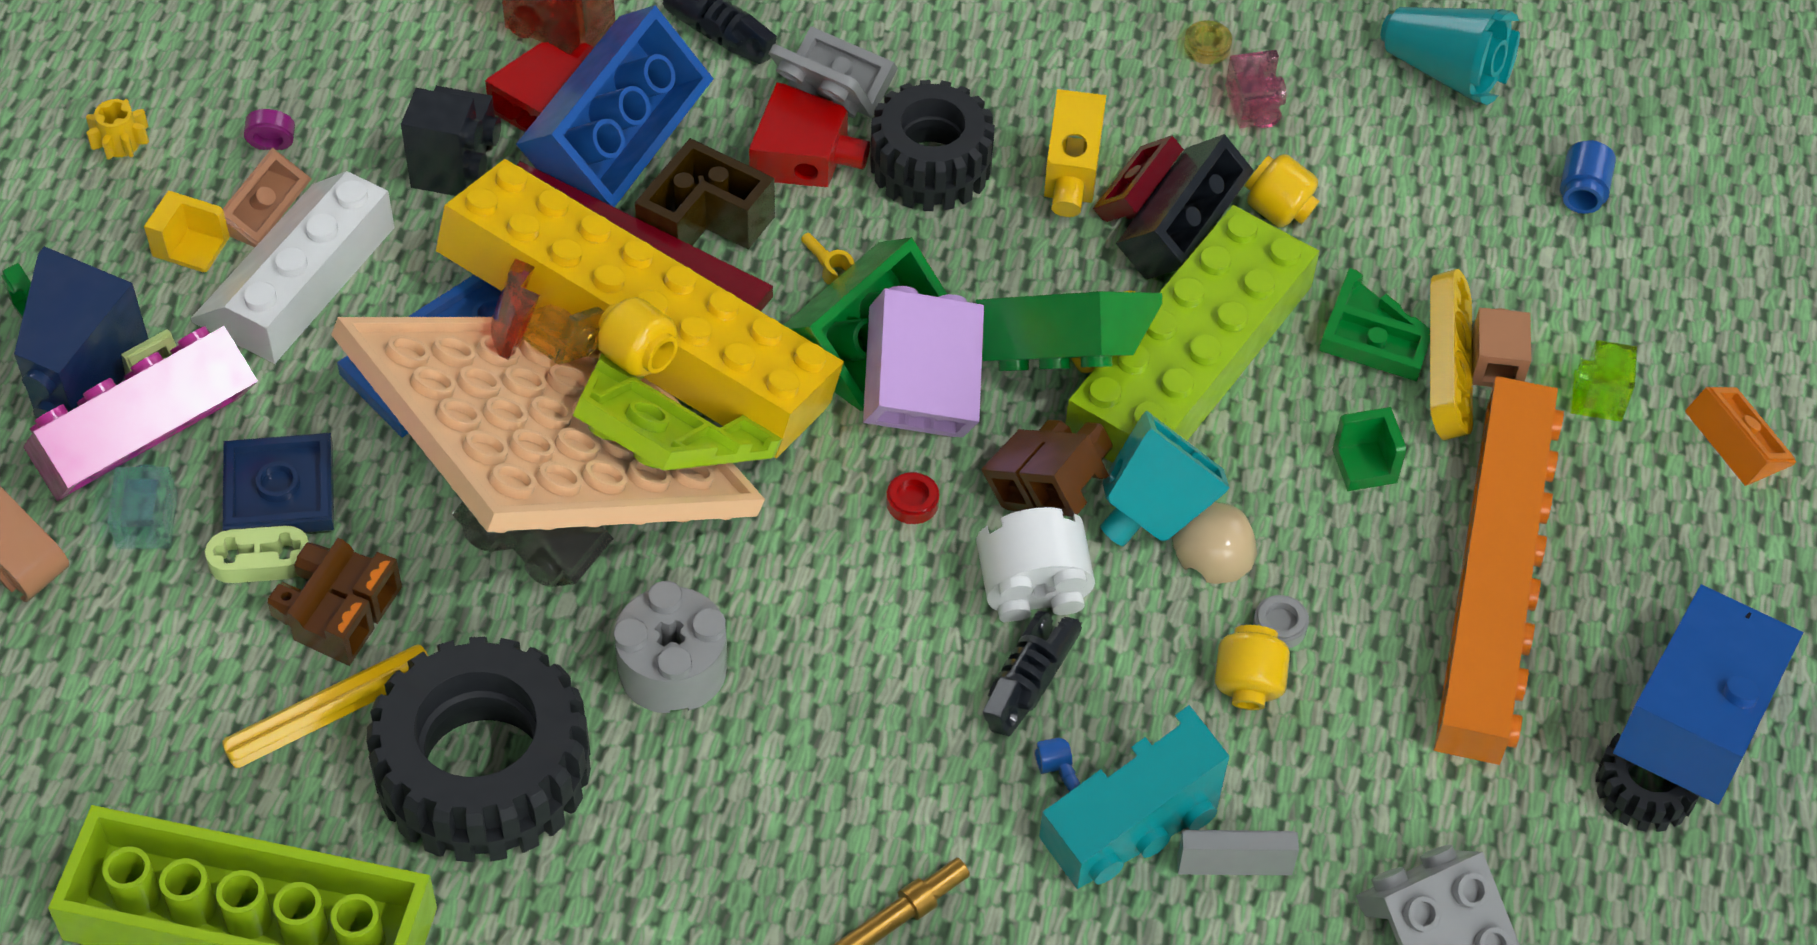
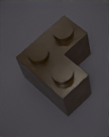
(708, 192)

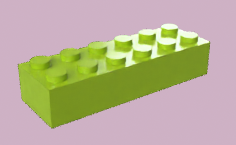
(1205, 333)
(193, 885)

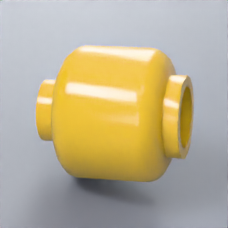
(1282, 190)
(637, 337)
(1252, 666)

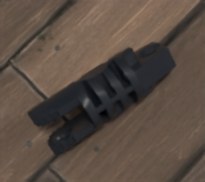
(725, 26)
(1029, 671)

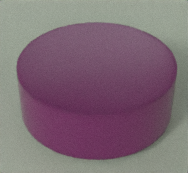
(269, 129)

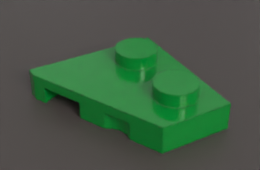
(1375, 331)

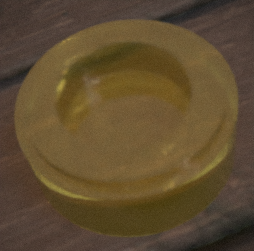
(1208, 42)

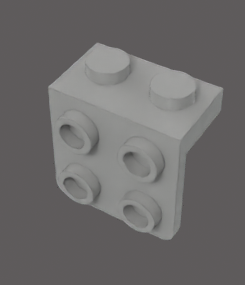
(836, 71)
(1441, 901)

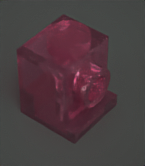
(1255, 89)

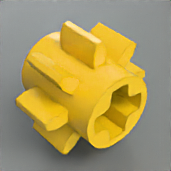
(117, 128)

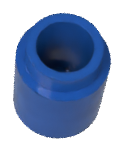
(1587, 176)

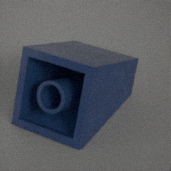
(74, 330)

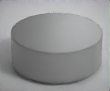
(1284, 616)

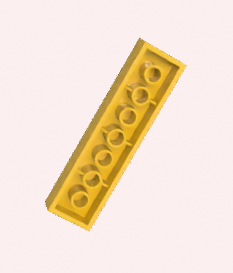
(727, 352)

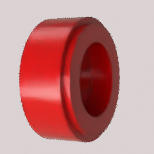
(912, 498)

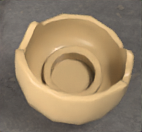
(1217, 544)

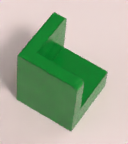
(1369, 449)

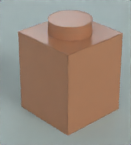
(1500, 345)

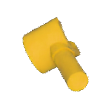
(827, 259)

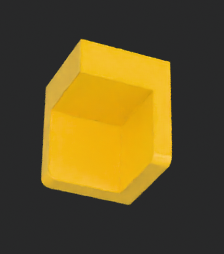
(187, 231)

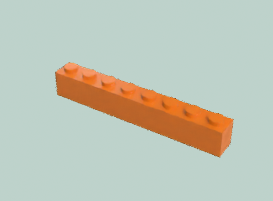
(1497, 573)

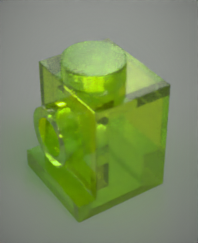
(1604, 381)

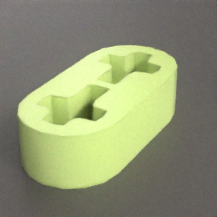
(257, 554)

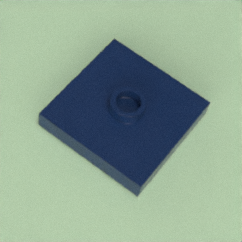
(279, 482)

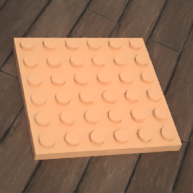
(510, 432)

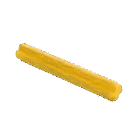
(315, 711)

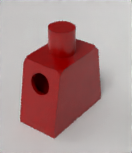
(531, 82)
(804, 139)

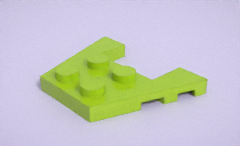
(662, 430)

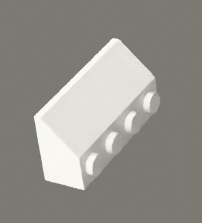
(300, 265)

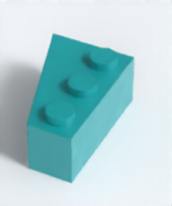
(1139, 805)

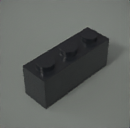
(1185, 206)

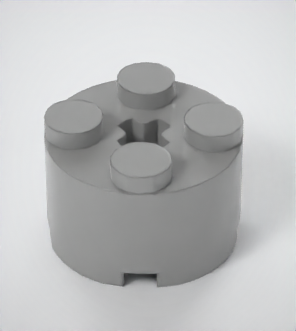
(671, 648)

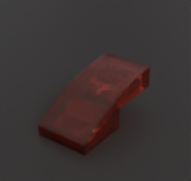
(513, 309)

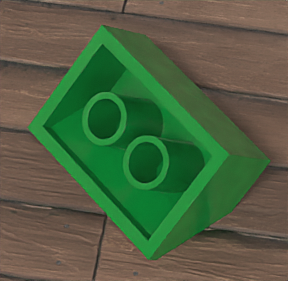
(840, 313)
(1065, 327)

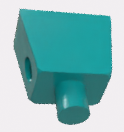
(1158, 483)

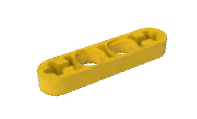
(1451, 355)

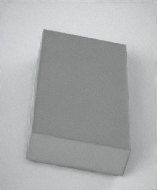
(1237, 852)

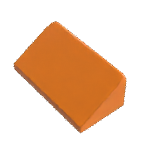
(1739, 434)

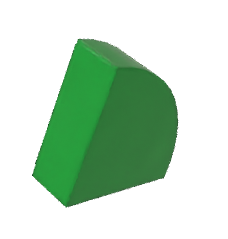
(17, 286)

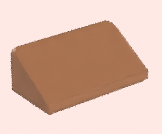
(264, 198)

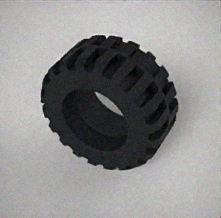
(490, 810)

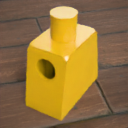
(1070, 160)

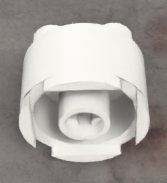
(1035, 564)

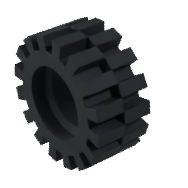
(1636, 801)

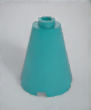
(1455, 46)

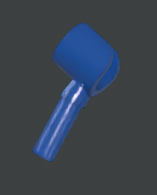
(1056, 756)

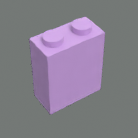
(923, 362)

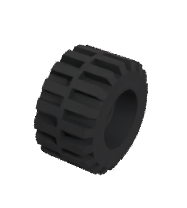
(929, 172)

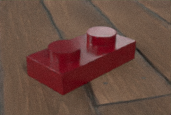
(1138, 179)

